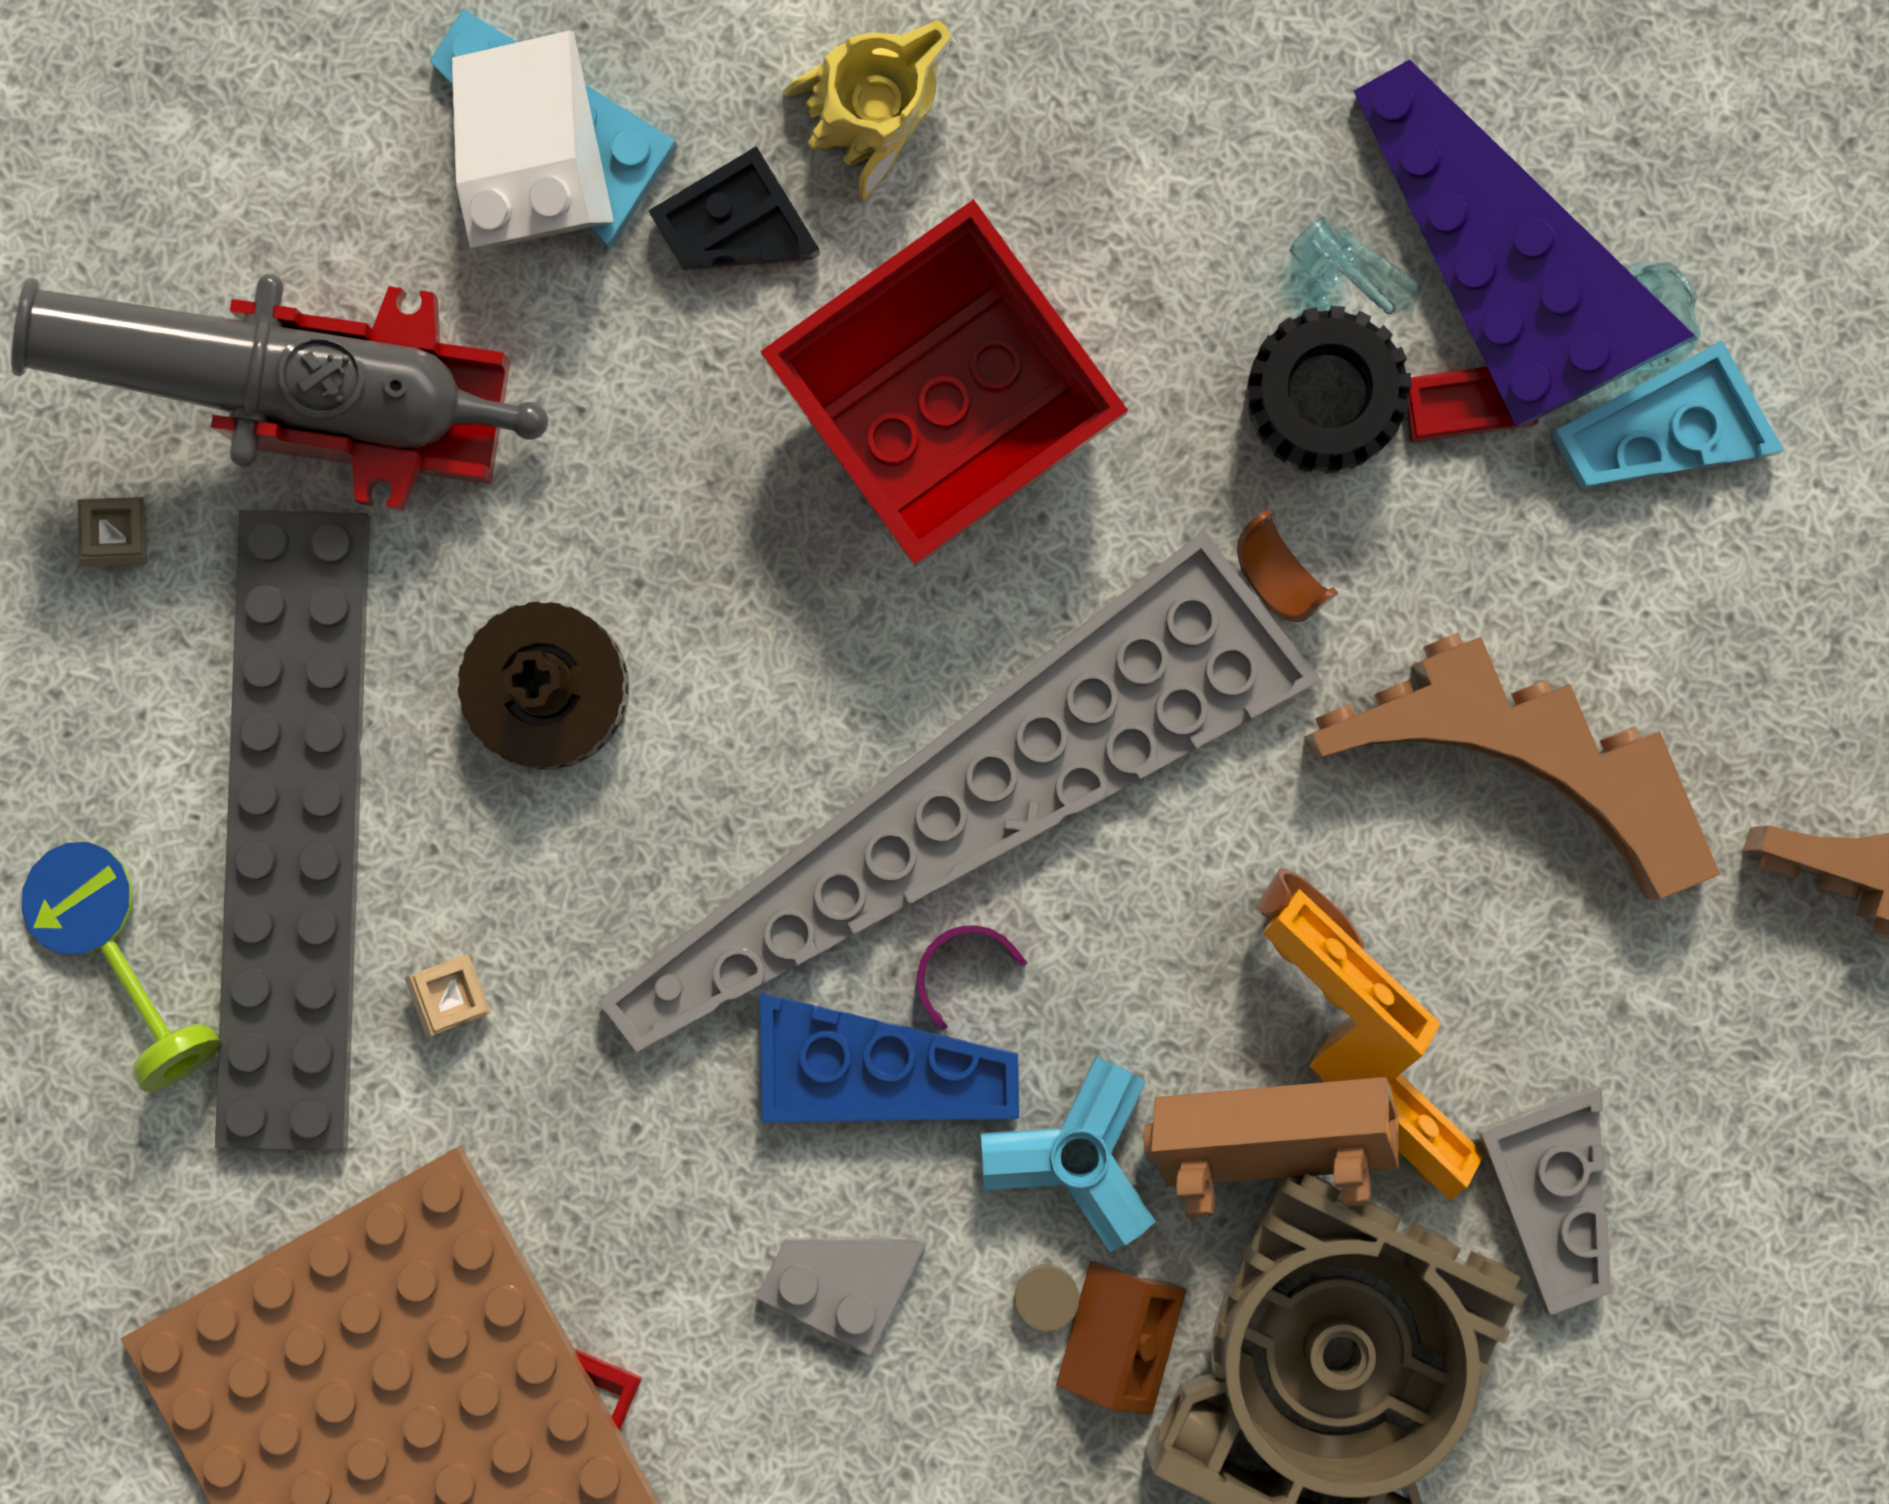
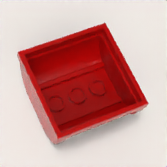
(944, 382)

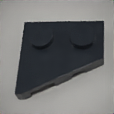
(734, 219)

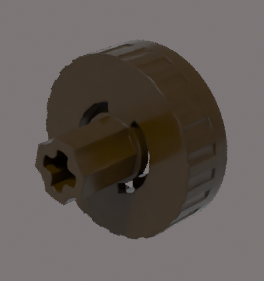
(499, 671)

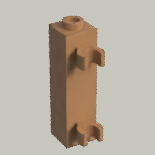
(1274, 1135)

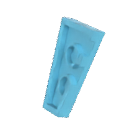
(1670, 424)

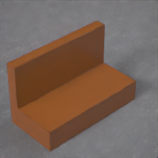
(1121, 1339)

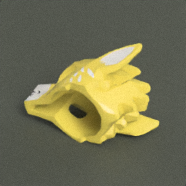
(874, 95)

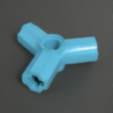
(1100, 1191)

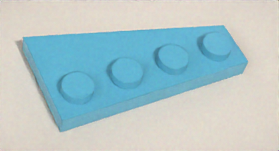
(628, 146)

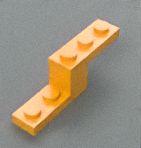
(1378, 1040)

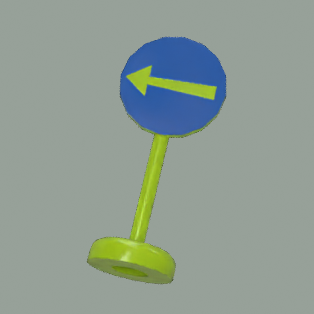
(79, 904)

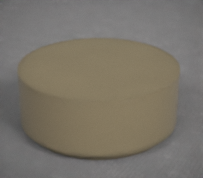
(1046, 1297)

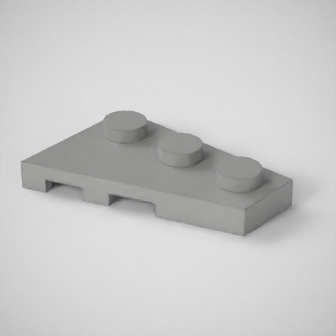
(1553, 1192)

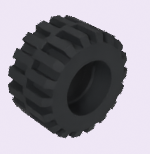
(1342, 336)

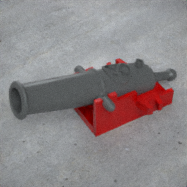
(295, 380)

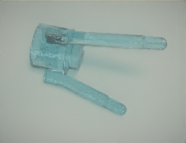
(1331, 253)

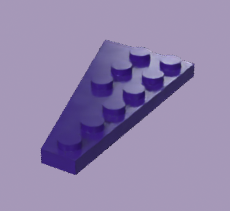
(1527, 277)

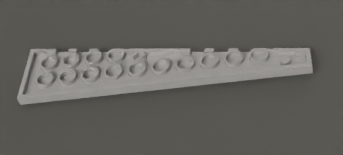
(1101, 709)

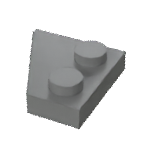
(842, 1284)

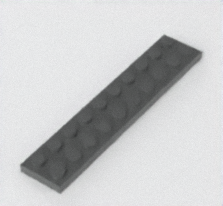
(292, 831)

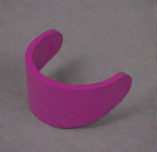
(964, 929)

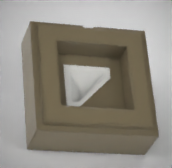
(112, 531)

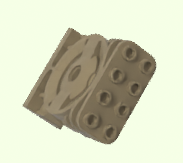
(1311, 1231)

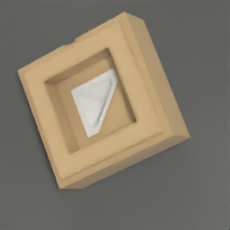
(447, 995)

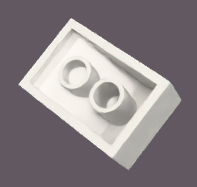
(526, 143)

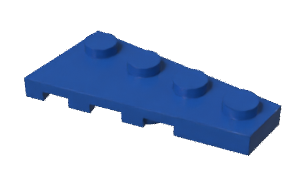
(861, 1068)

